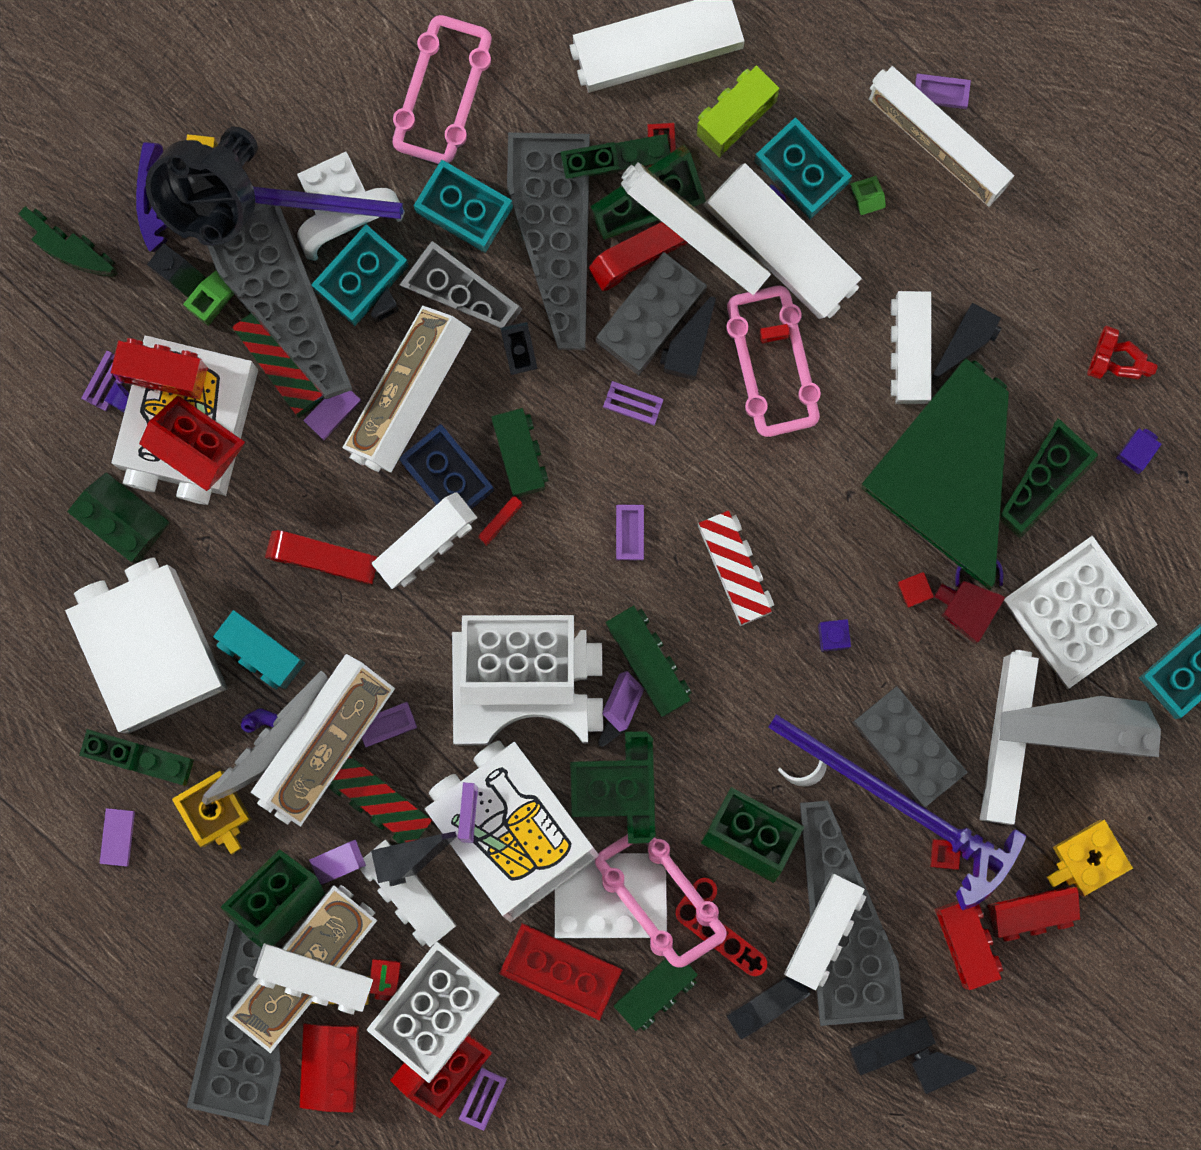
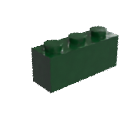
(519, 452)
(655, 993)

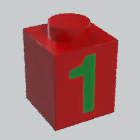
(385, 978)

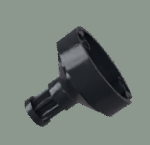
(204, 188)

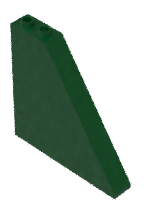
(949, 471)

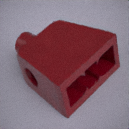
(969, 608)

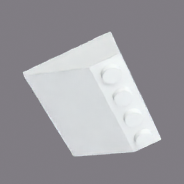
(517, 659)
(590, 911)
(433, 1011)

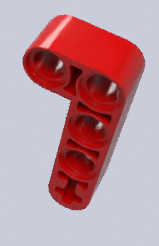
(630, 255)
(321, 556)
(696, 928)

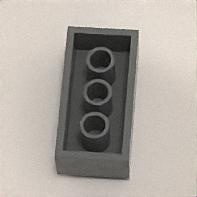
(651, 313)
(909, 747)

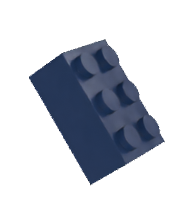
(445, 468)

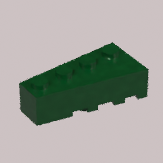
(621, 212)
(1051, 474)

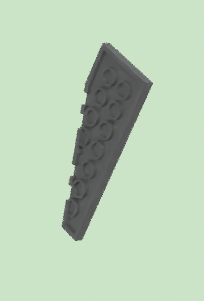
(553, 227)
(273, 285)
(866, 973)
(232, 1070)

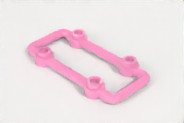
(429, 45)
(756, 404)
(661, 941)

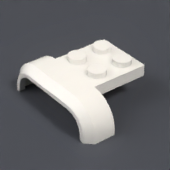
(338, 179)

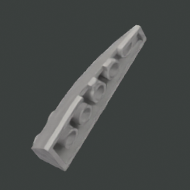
(1087, 724)
(255, 761)

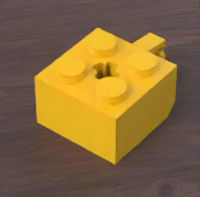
(210, 828)
(1074, 854)

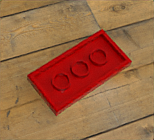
(561, 971)

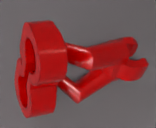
(1102, 362)

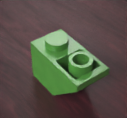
(209, 298)

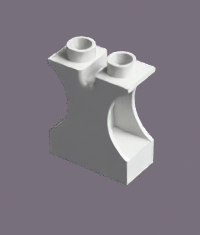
(483, 722)

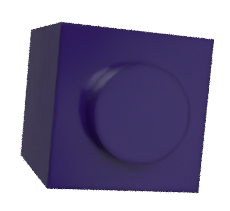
(1139, 450)
(834, 635)

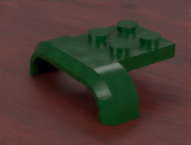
(619, 788)

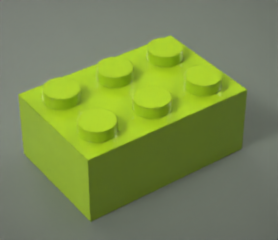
(737, 110)

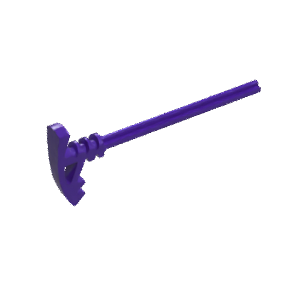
(152, 225)
(975, 887)

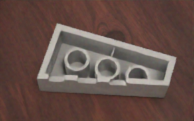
(455, 285)

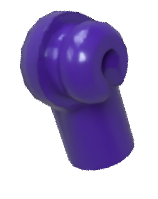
(257, 719)

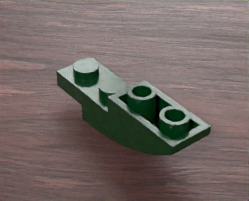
(613, 156)
(73, 252)
(136, 757)

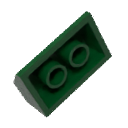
(119, 517)
(752, 835)
(273, 899)

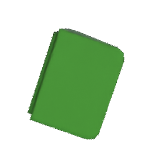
(868, 195)

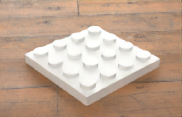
(1079, 612)

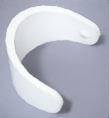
(809, 780)

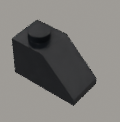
(175, 270)
(519, 348)
(938, 1069)

